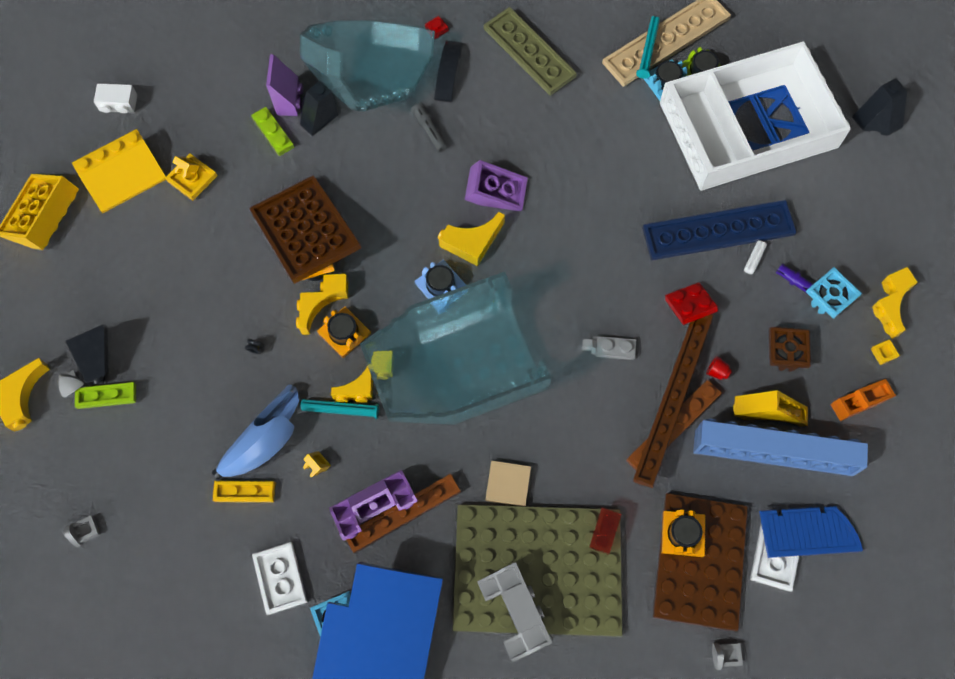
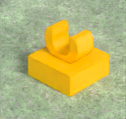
(185, 164)
(316, 462)

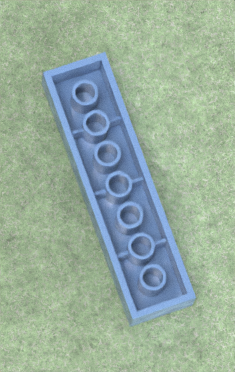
(780, 447)

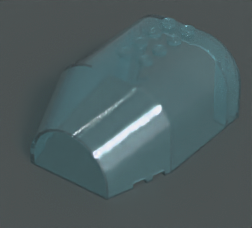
(454, 357)

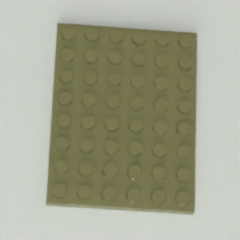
(551, 548)

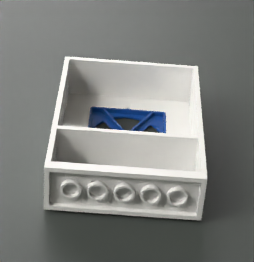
(705, 106)

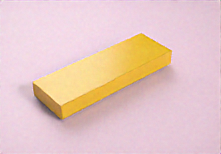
(244, 491)

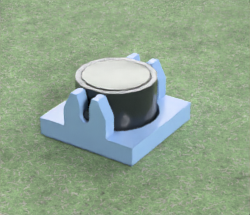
(438, 280)

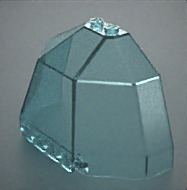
(367, 60)

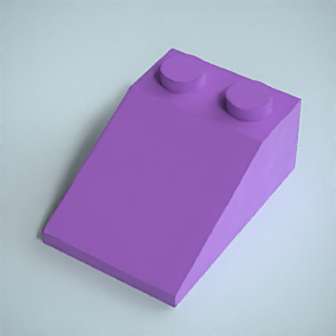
(283, 88)
(495, 187)

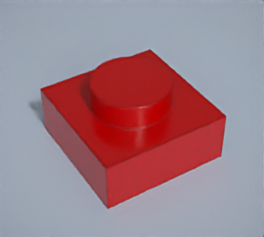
(438, 26)

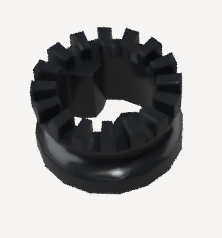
(254, 347)

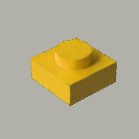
(885, 352)

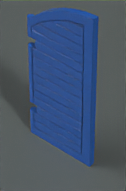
(808, 532)

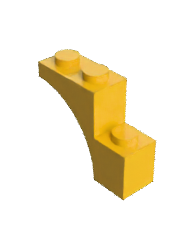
(332, 288)
(888, 308)
(358, 390)

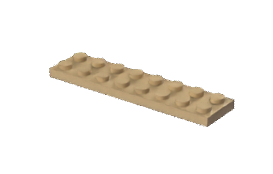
(672, 36)

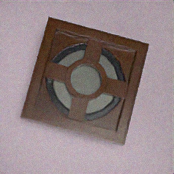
(787, 347)

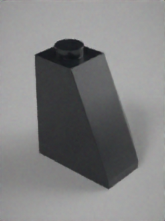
(317, 108)
(884, 109)
(91, 353)

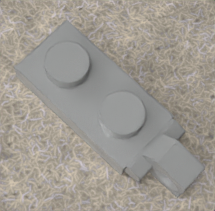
(610, 347)

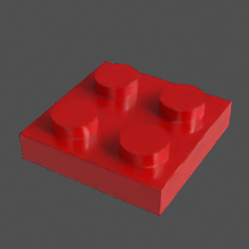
(691, 303)

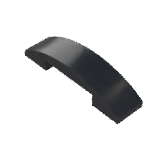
(447, 71)

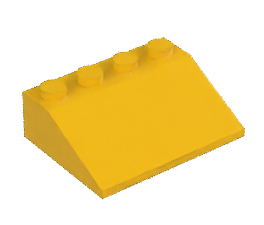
(119, 171)
(38, 210)

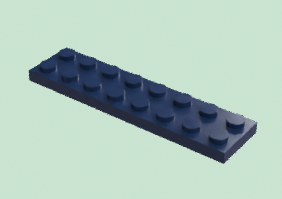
(718, 230)

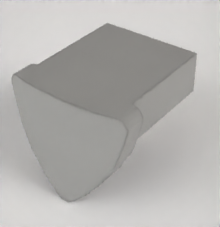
(69, 383)
(82, 531)
(726, 655)

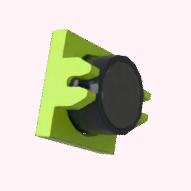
(700, 61)

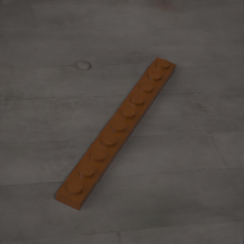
(672, 402)

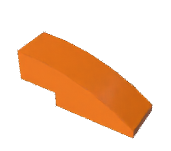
(862, 399)

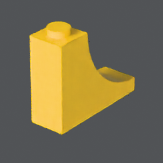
(471, 243)
(15, 394)
(771, 406)

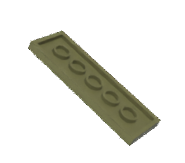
(530, 51)

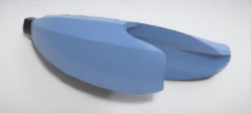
(262, 437)

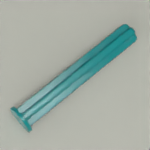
(643, 71)
(340, 408)

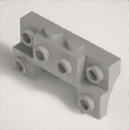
(522, 609)

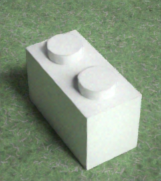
(115, 98)

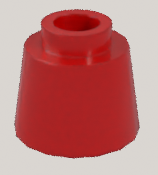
(719, 369)

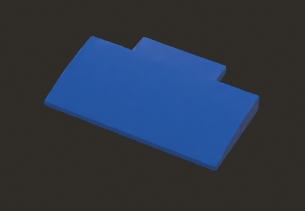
(383, 629)

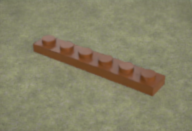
(690, 411)
(393, 518)

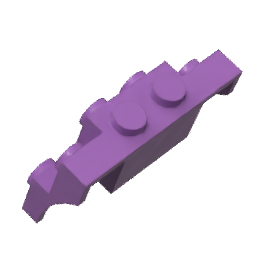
(371, 502)

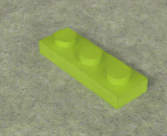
(272, 131)
(105, 395)

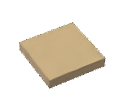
(508, 483)

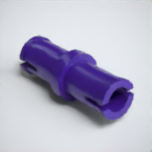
(794, 278)

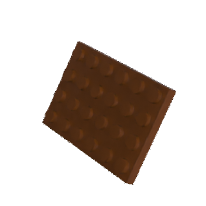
(304, 229)
(708, 587)

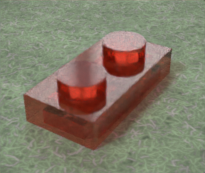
(605, 531)

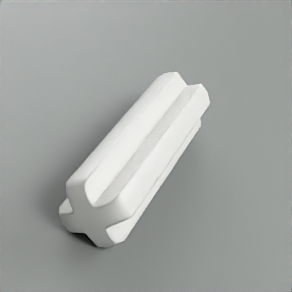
(755, 257)

